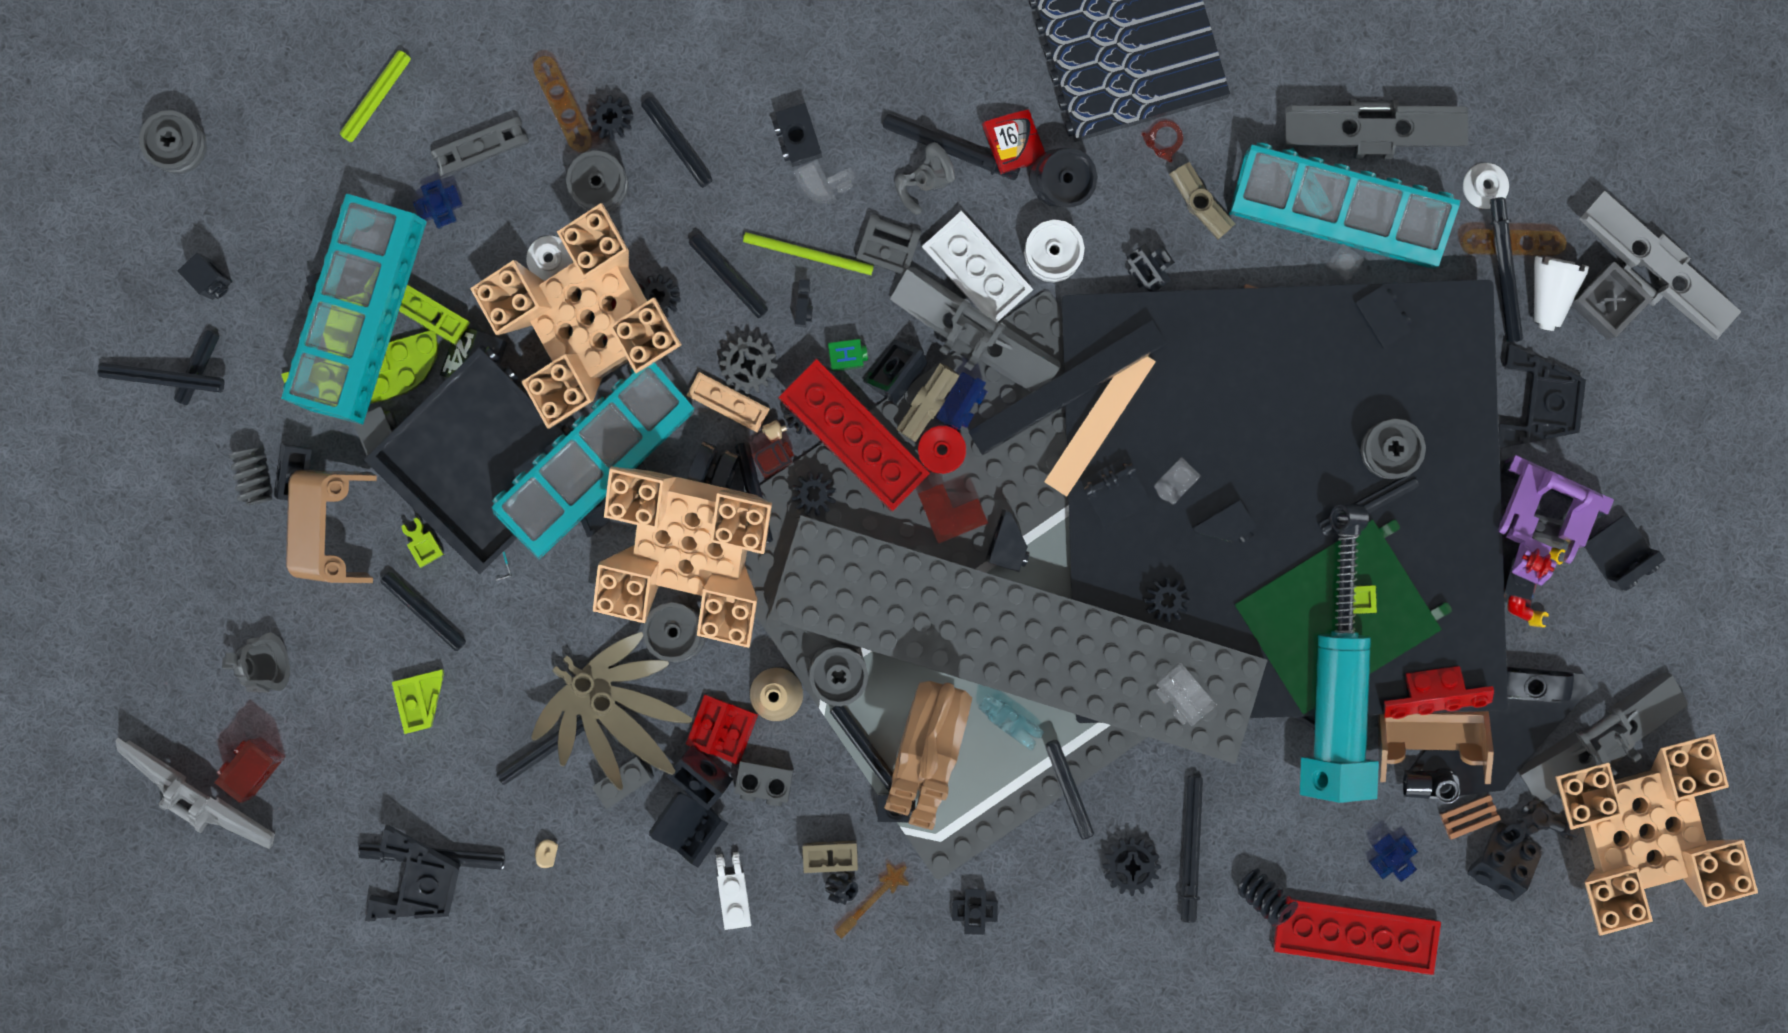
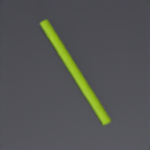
(808, 253)

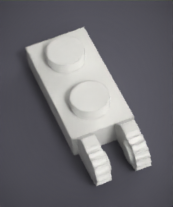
(733, 894)

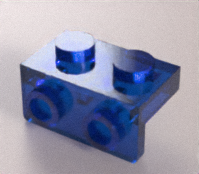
(960, 401)

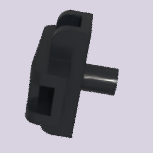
(1155, 267)
(975, 911)

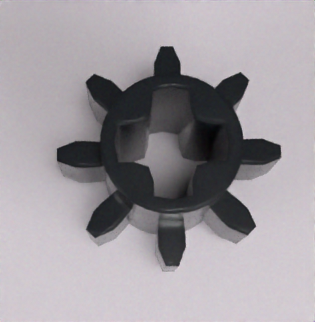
(841, 887)

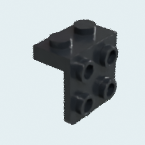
(1623, 554)
(688, 828)
(1506, 866)

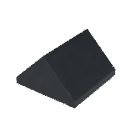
(896, 370)

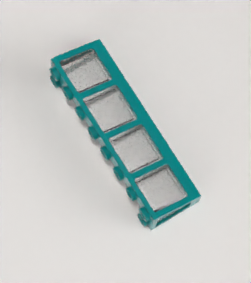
(1344, 205)
(354, 309)
(576, 472)

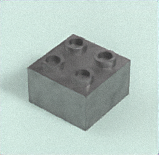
(1611, 300)

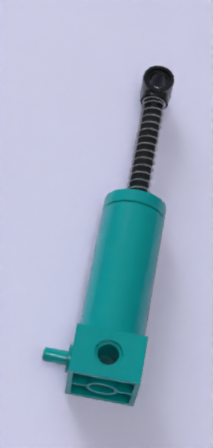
(1339, 761)

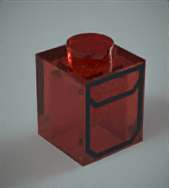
(773, 458)

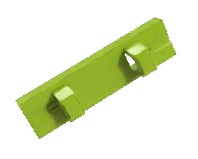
(424, 310)

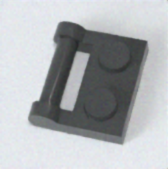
(884, 252)

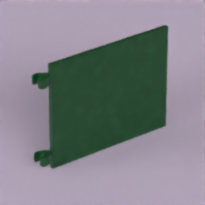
(1303, 601)

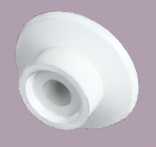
(1474, 188)
(539, 249)

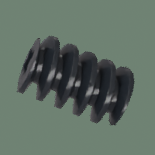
(1266, 899)

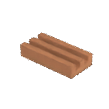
(1490, 809)

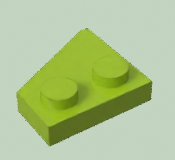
(418, 700)

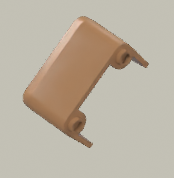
(306, 525)
(1437, 731)

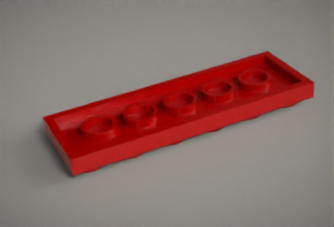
(854, 435)
(1360, 937)

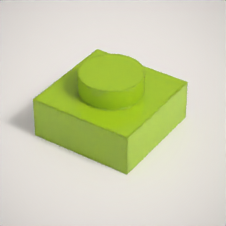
(1365, 599)

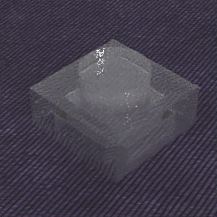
(1345, 262)

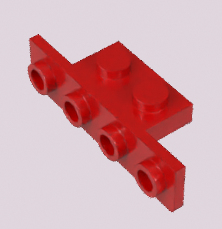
(1435, 692)

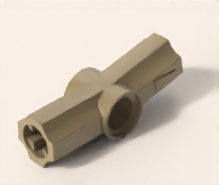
(1190, 186)
(928, 402)

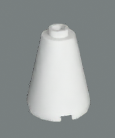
(1555, 290)

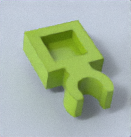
(424, 546)

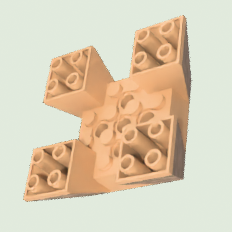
(634, 329)
(683, 550)
(1615, 888)

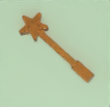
(890, 881)

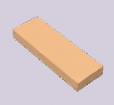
(728, 402)

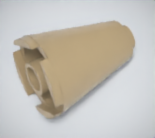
(781, 682)

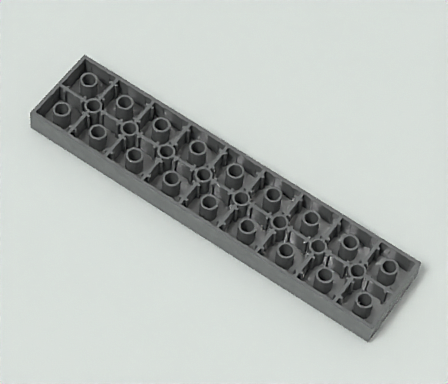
(1011, 637)

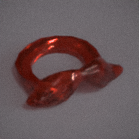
(1166, 153)

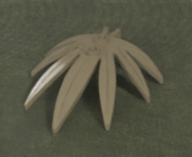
(595, 698)

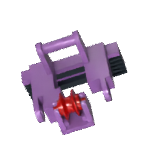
(1533, 556)

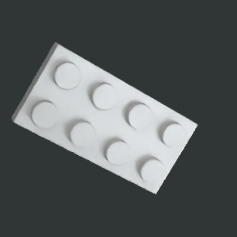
(977, 267)

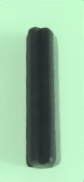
(198, 364)

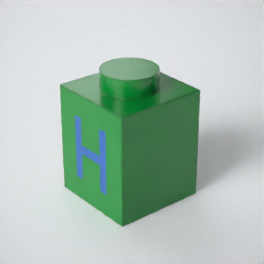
(847, 355)

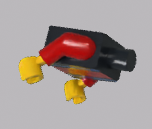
(1520, 594)

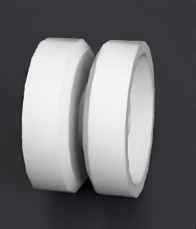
(1049, 266)

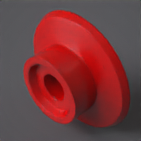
(942, 436)

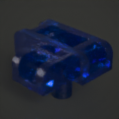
(436, 206)
(1395, 859)

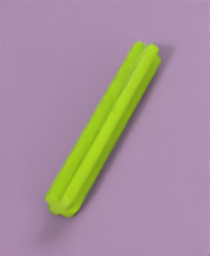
(375, 96)

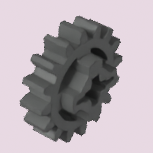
(736, 369)

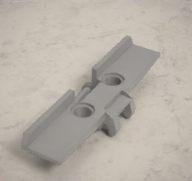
(1662, 257)
(203, 808)

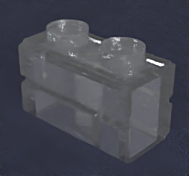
(1184, 694)

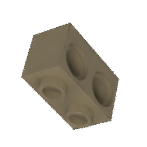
(830, 856)

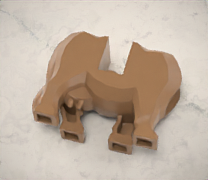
(928, 751)

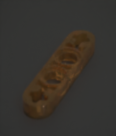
(562, 104)
(1515, 236)

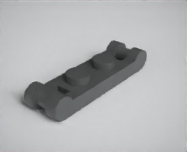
(479, 146)

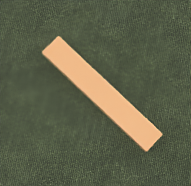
(1097, 426)

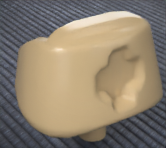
(773, 430)
(546, 853)

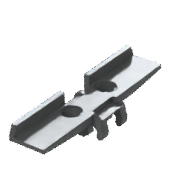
(1428, 127)
(929, 304)
(1609, 738)

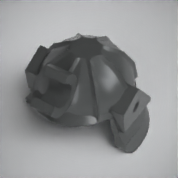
(260, 664)

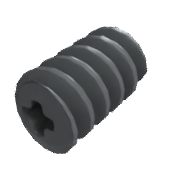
(250, 477)

